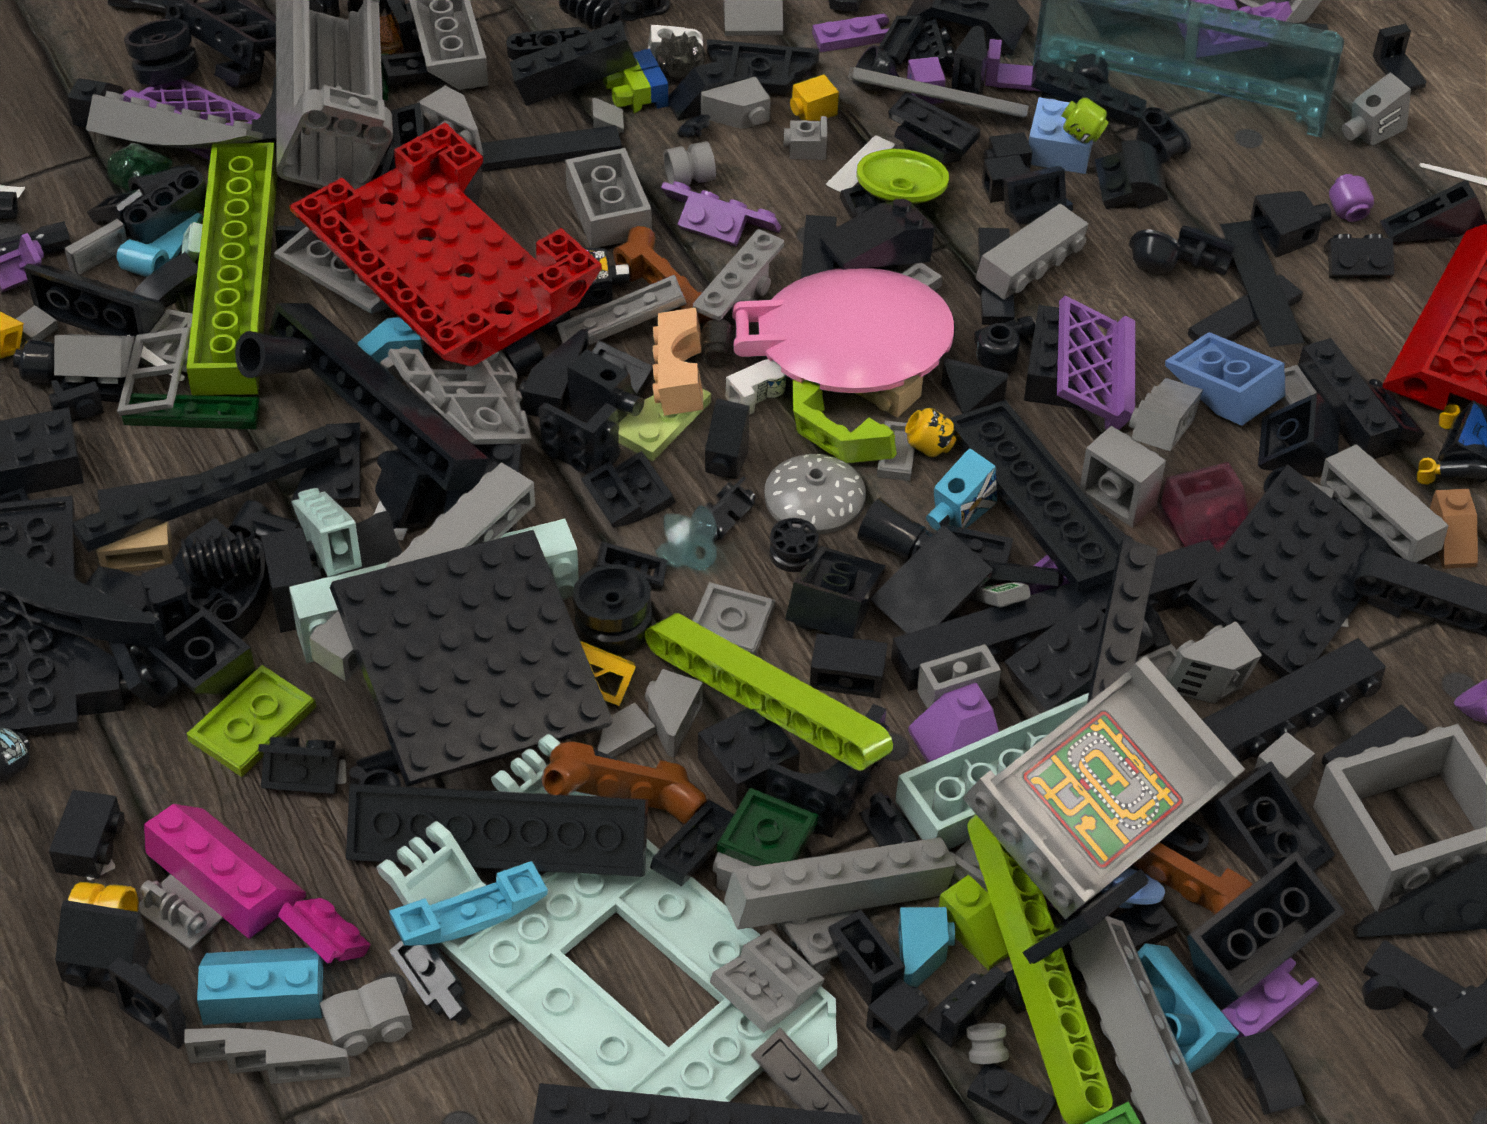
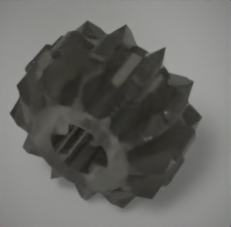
(679, 55)

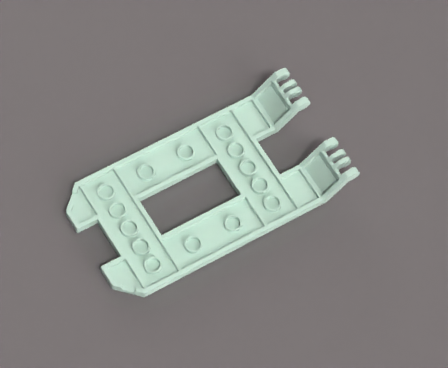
(593, 1034)

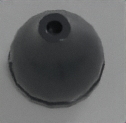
(876, 60)

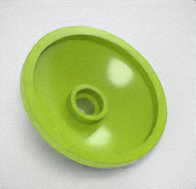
(902, 175)

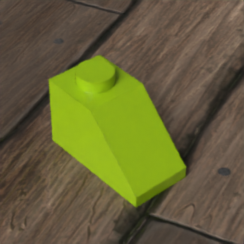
(974, 921)

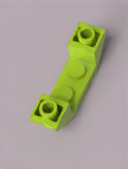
(866, 443)

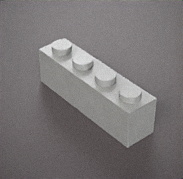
(1032, 251)
(1165, 414)
(1384, 504)

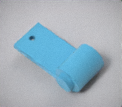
(146, 258)

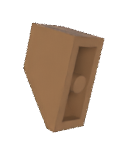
(1461, 539)

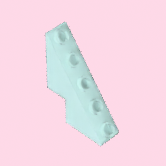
(330, 531)

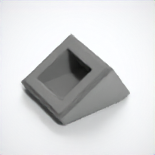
(607, 115)

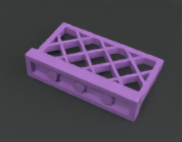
(189, 90)
(1116, 368)

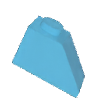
(390, 334)
(923, 941)

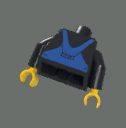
(1464, 447)

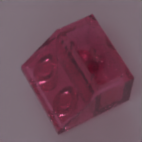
(1205, 504)

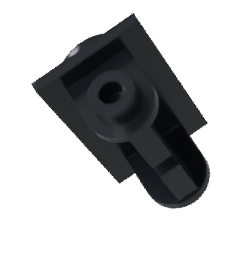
(733, 501)
(886, 822)

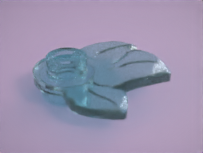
(686, 536)

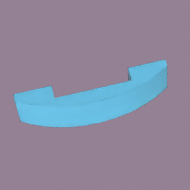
(471, 911)

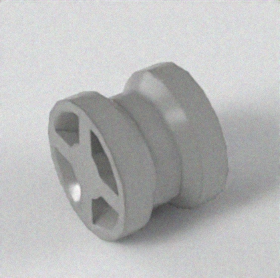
(987, 1043)

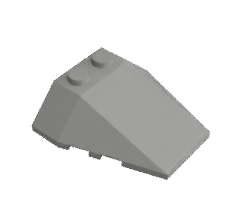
(474, 401)

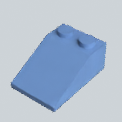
(1233, 377)

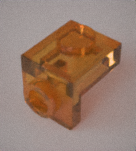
(389, 36)

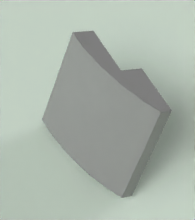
(766, 980)

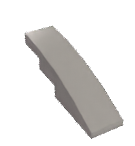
(281, 1054)

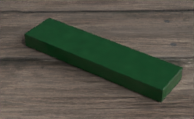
(197, 412)

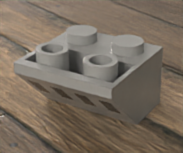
(1214, 664)

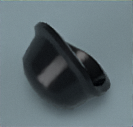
(1155, 251)

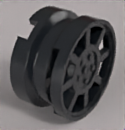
(792, 546)

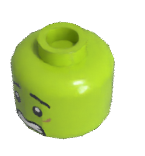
(1084, 120)

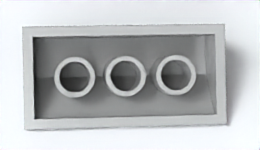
(451, 42)

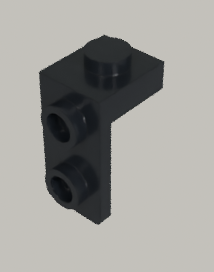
(1391, 56)

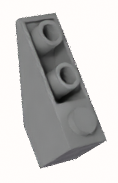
(451, 108)

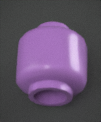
(1351, 197)

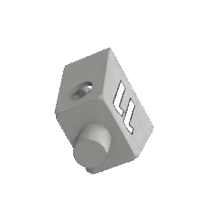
(1379, 111)

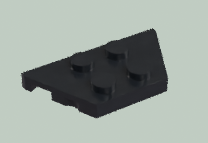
(772, 65)

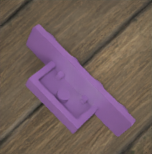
(716, 218)

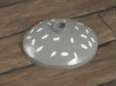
(815, 490)

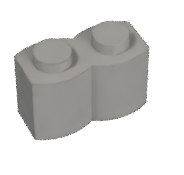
(366, 1016)

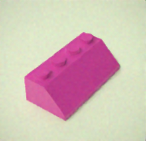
(219, 867)

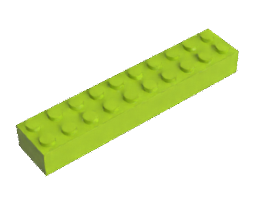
(232, 265)

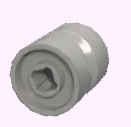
(694, 164)

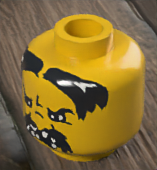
(930, 432)

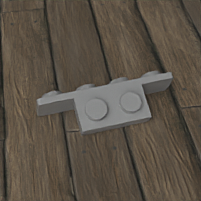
(742, 278)

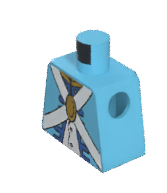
(964, 492)

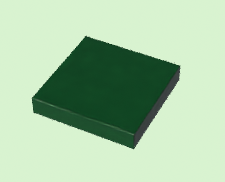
(766, 830)

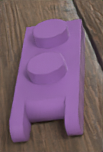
(850, 32)
(1268, 1001)

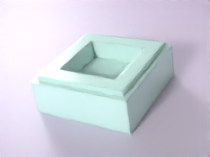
(192, 240)

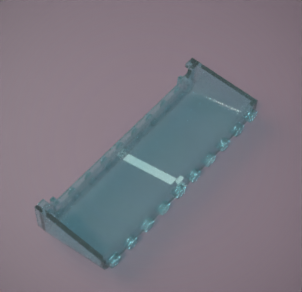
(1200, 50)

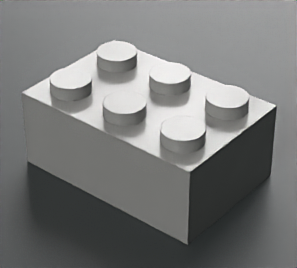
(607, 196)

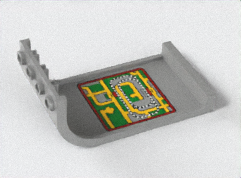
(1104, 787)

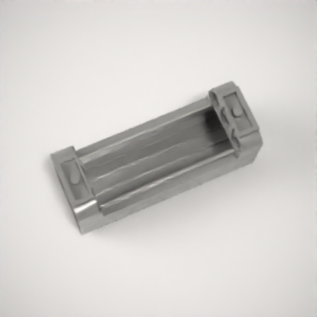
(329, 95)

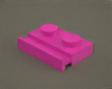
(324, 930)

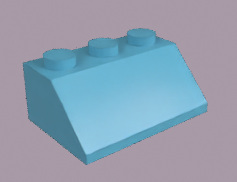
(260, 986)
(1191, 1014)

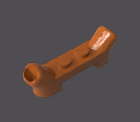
(646, 263)
(579, 770)
(1191, 879)

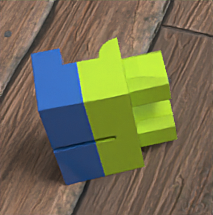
(639, 84)

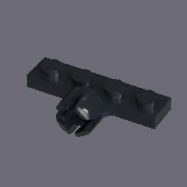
(1088, 81)

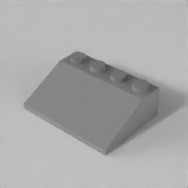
(314, 259)

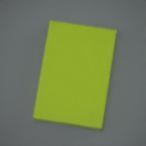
(248, 717)

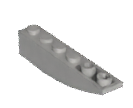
(161, 125)

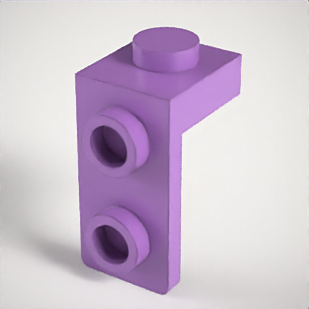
(1006, 75)
(13, 263)

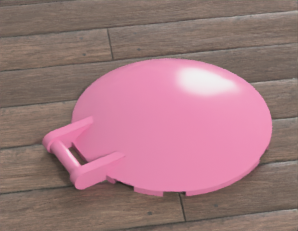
(849, 329)

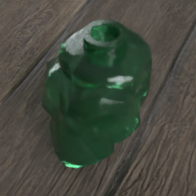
(134, 161)

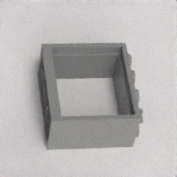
(1384, 768)

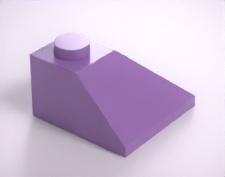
(953, 722)

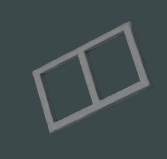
(134, 373)

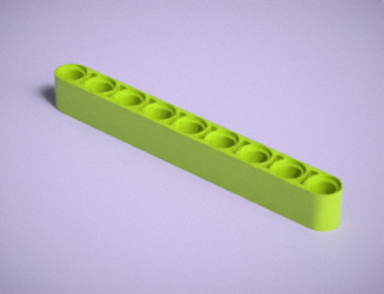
(770, 691)
(1046, 985)

